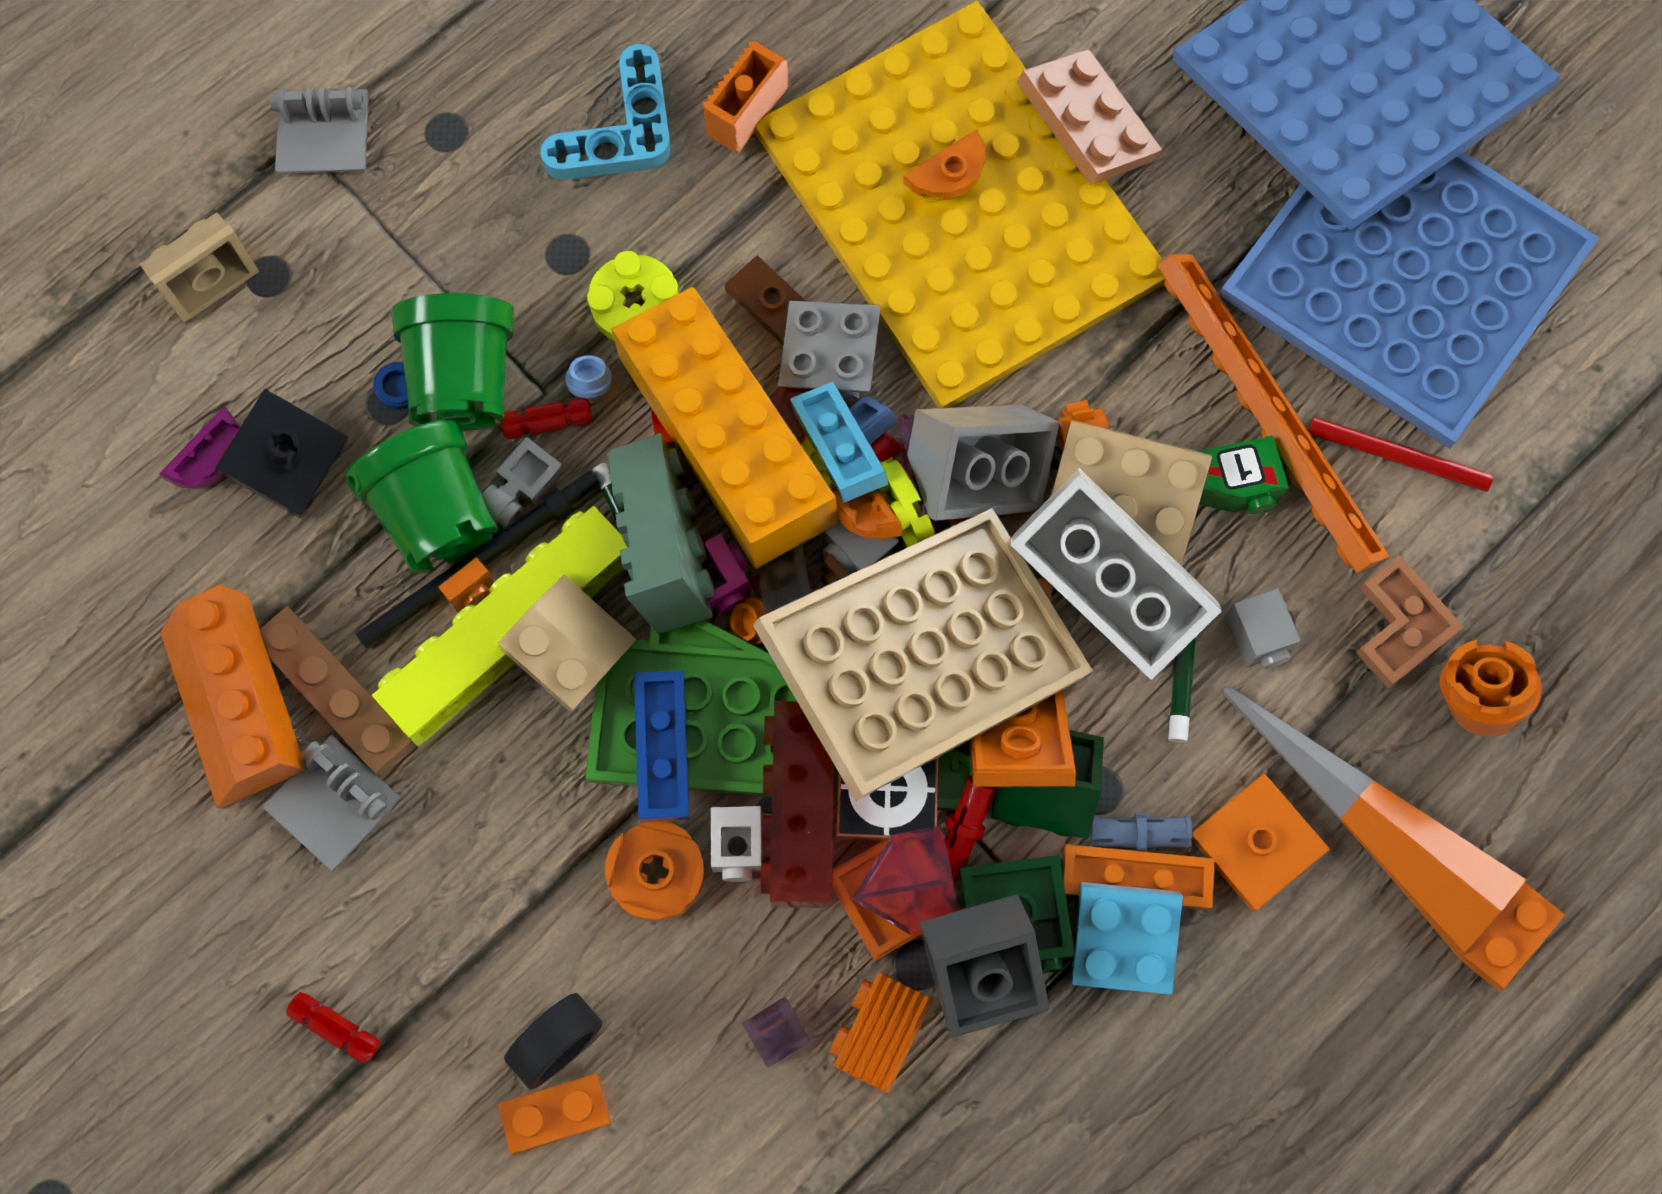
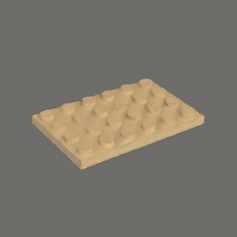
(921, 652)

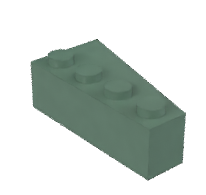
(659, 535)

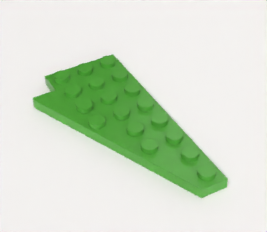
(726, 700)

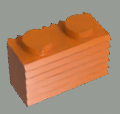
(745, 96)
(881, 1032)

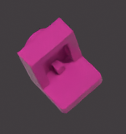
(729, 566)

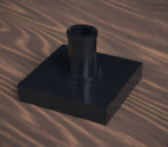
(281, 453)

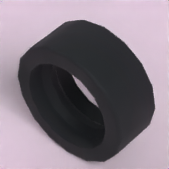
(553, 1040)

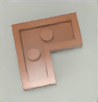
(1416, 617)

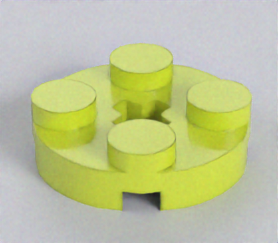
(624, 275)
(904, 502)

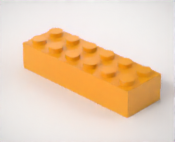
(725, 427)

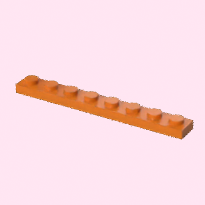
(1263, 397)

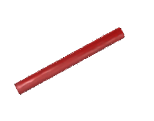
(1400, 454)

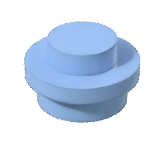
(588, 377)

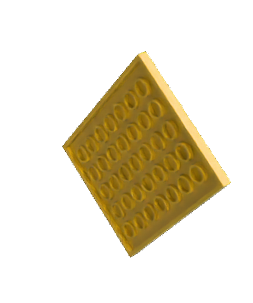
(972, 278)

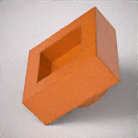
(467, 585)

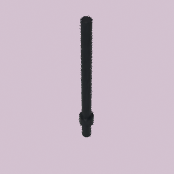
(555, 505)

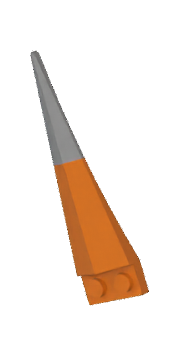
(1462, 892)

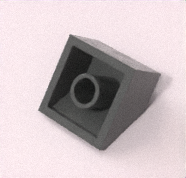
(985, 965)

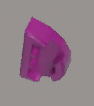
(197, 460)

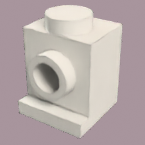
(734, 824)

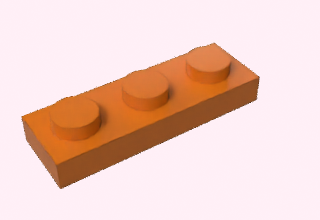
(1140, 869)

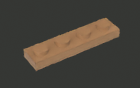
(334, 692)

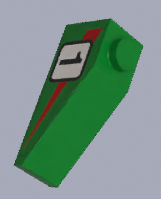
(1245, 477)

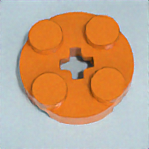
(639, 847)

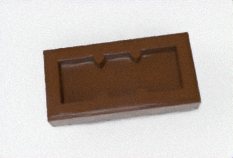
(763, 296)

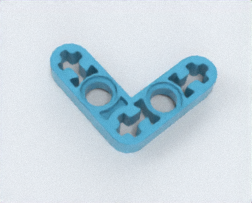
(628, 138)

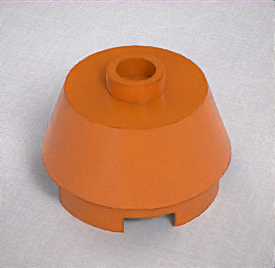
(1490, 687)

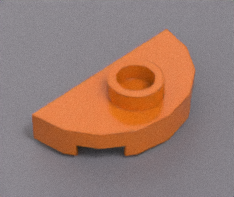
(951, 170)
(869, 516)

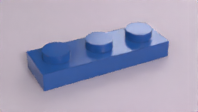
(661, 746)

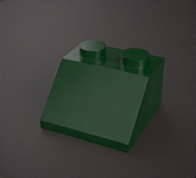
(1058, 808)

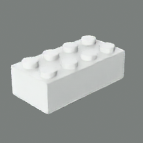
(1115, 574)

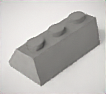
(981, 459)

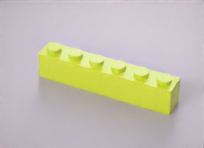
(466, 658)

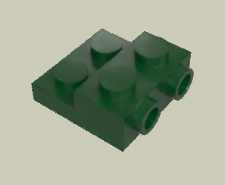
(1042, 894)

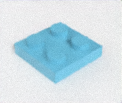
(1126, 938)

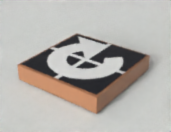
(893, 809)

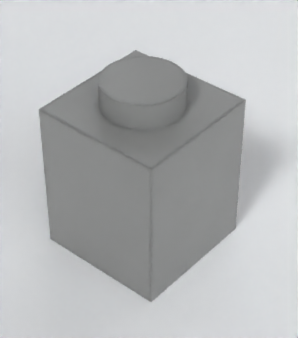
(1263, 629)

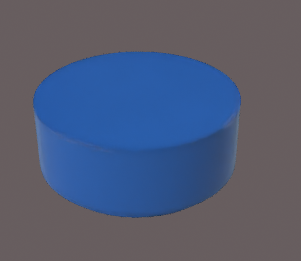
(391, 386)

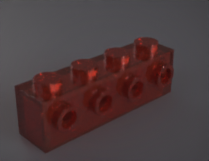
(800, 812)

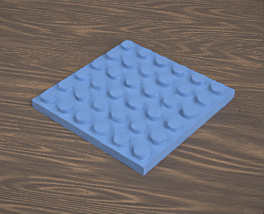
(1364, 90)
(1421, 295)

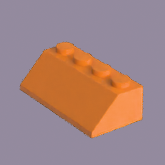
(230, 694)

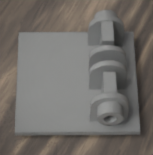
(321, 130)
(830, 345)
(331, 802)

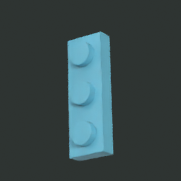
(839, 442)

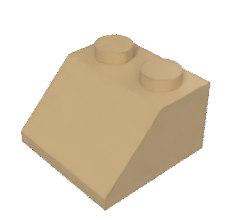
(200, 266)
(566, 642)

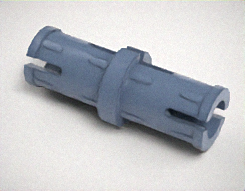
(1141, 832)

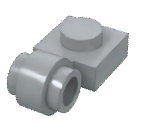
(527, 474)

